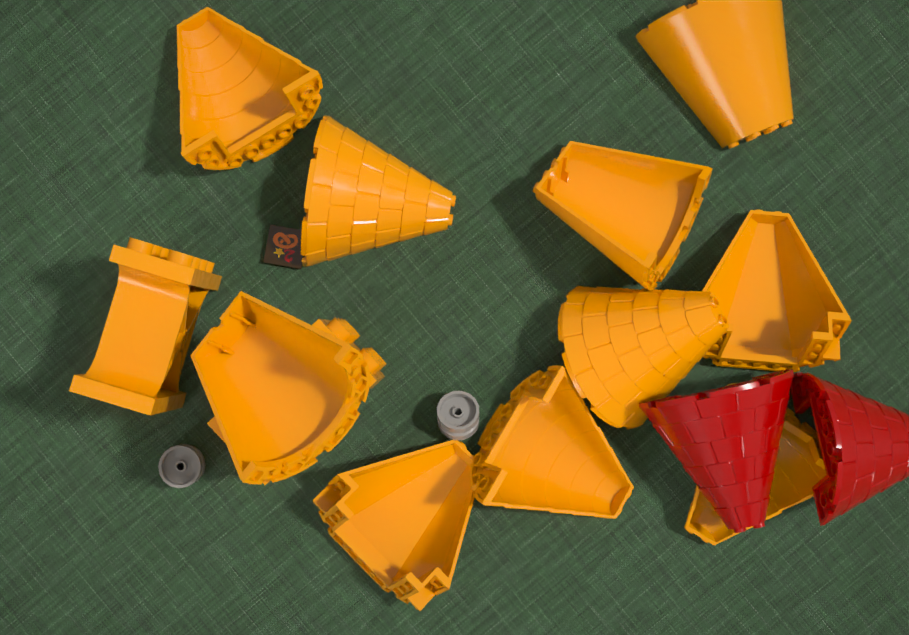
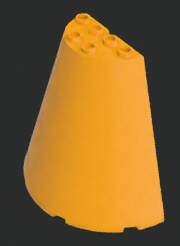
(726, 64)
(626, 204)
(278, 388)

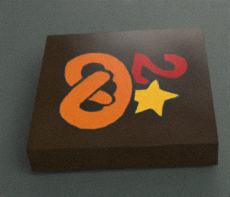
(284, 247)

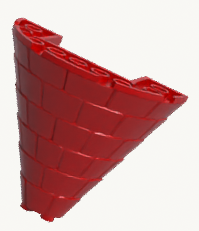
(728, 442)
(859, 442)

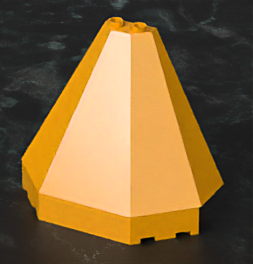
(774, 299)
(404, 518)

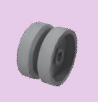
(458, 415)
(170, 465)

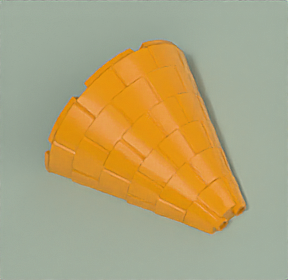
(238, 93)
(364, 198)
(634, 344)
(548, 453)
(796, 472)

